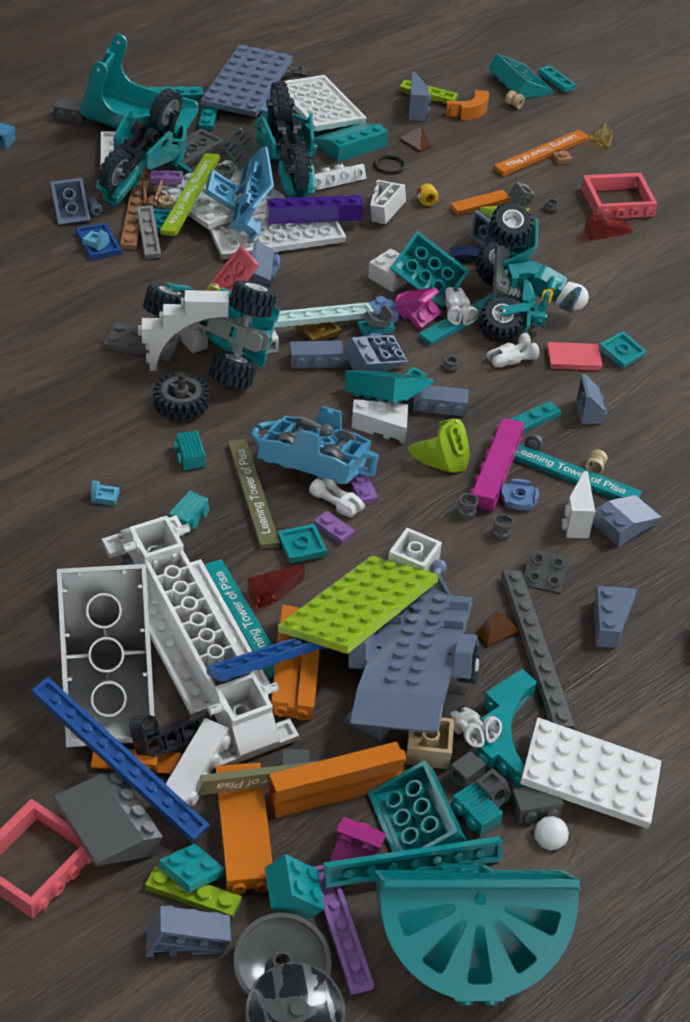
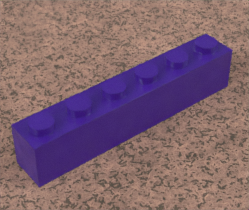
(314, 209)

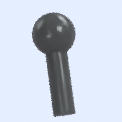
(325, 429)

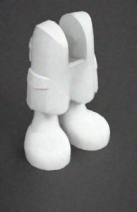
(459, 307)
(510, 354)

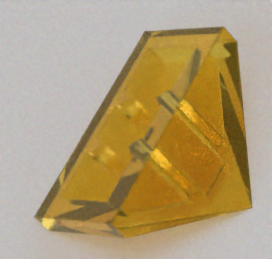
(603, 136)

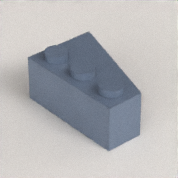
(611, 613)
(187, 930)

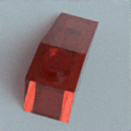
(603, 226)
(273, 586)

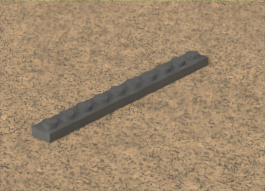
(536, 649)

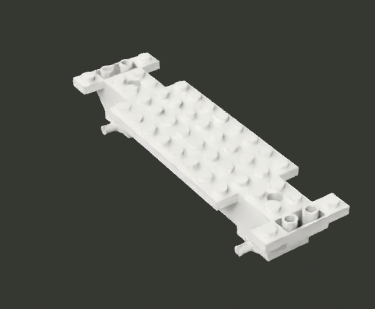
(197, 630)

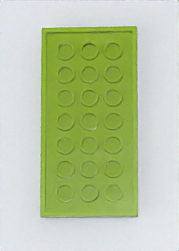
(358, 604)

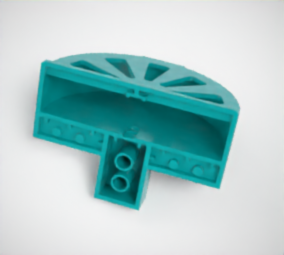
(477, 927)

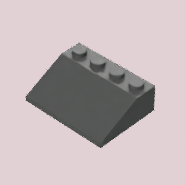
(108, 820)

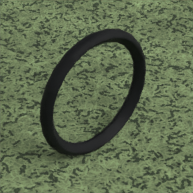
(386, 171)

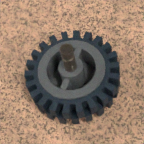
(181, 396)

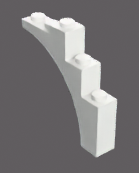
(174, 317)

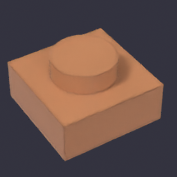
(562, 157)

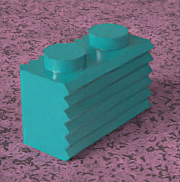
(190, 450)
(190, 509)
(476, 809)

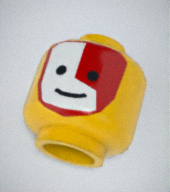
(427, 194)

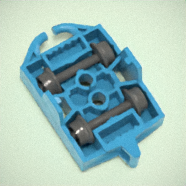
(302, 448)

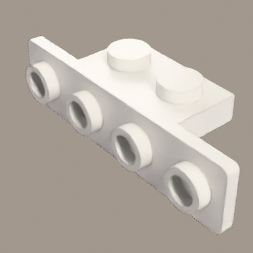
(339, 175)

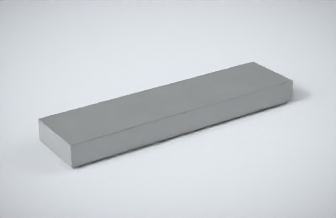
(148, 232)

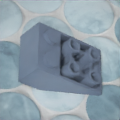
(374, 353)

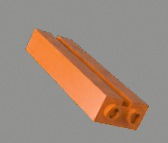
(295, 680)
(333, 779)
(244, 835)

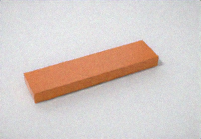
(474, 203)

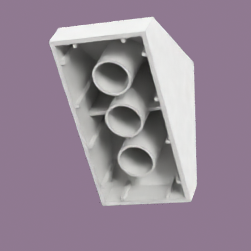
(106, 645)

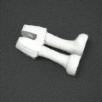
(346, 503)
(473, 728)

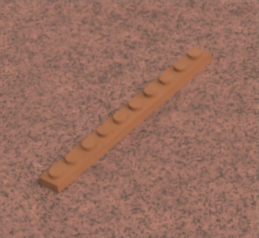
(131, 226)

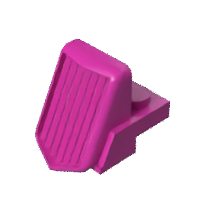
(418, 306)
(356, 840)

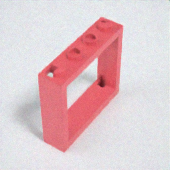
(621, 181)
(55, 884)

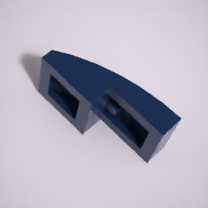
(464, 252)

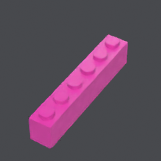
(498, 463)

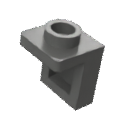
(379, 319)

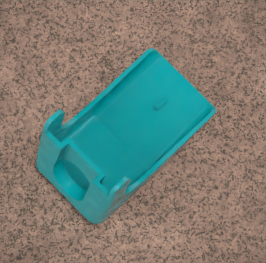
(112, 93)

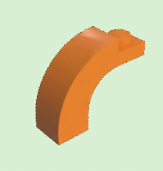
(469, 109)

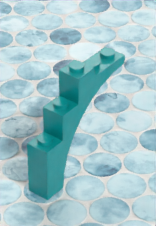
(504, 702)

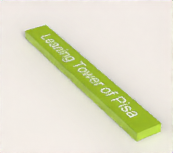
(189, 195)

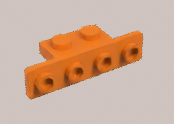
(158, 765)

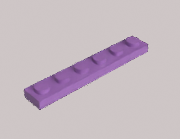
(345, 938)

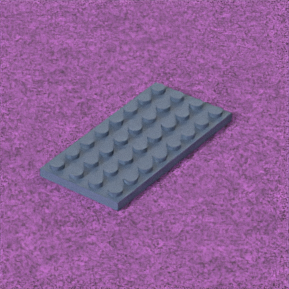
(246, 80)

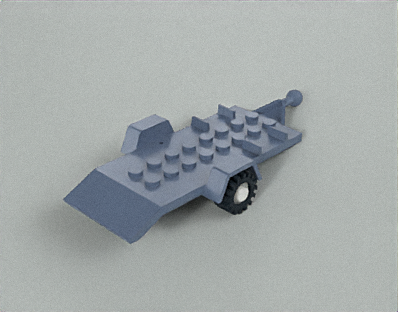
(413, 661)

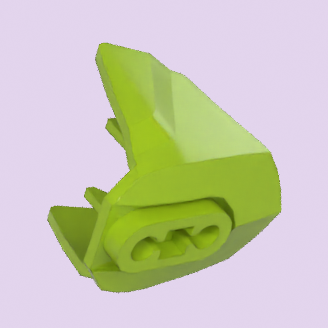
(446, 451)

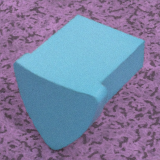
(96, 240)
(104, 494)

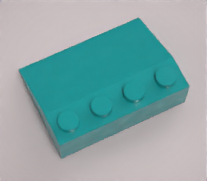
(518, 77)
(353, 141)
(428, 266)
(384, 385)
(415, 810)

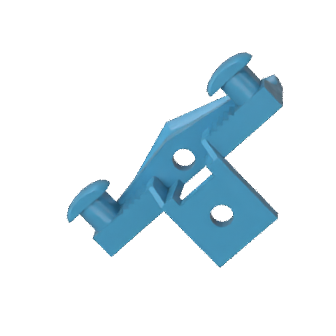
(254, 186)

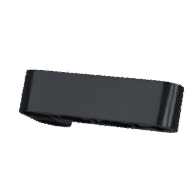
(177, 733)

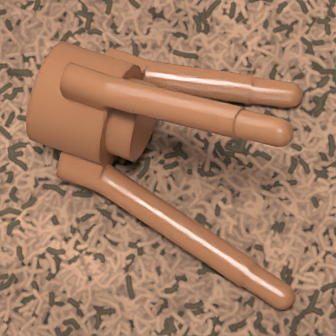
(152, 200)

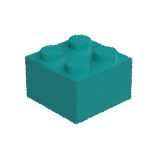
(294, 887)

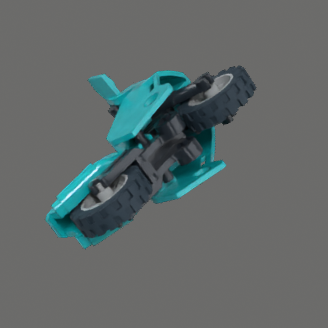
(288, 141)
(145, 143)

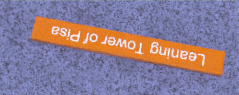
(540, 152)

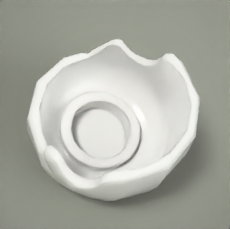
(551, 833)

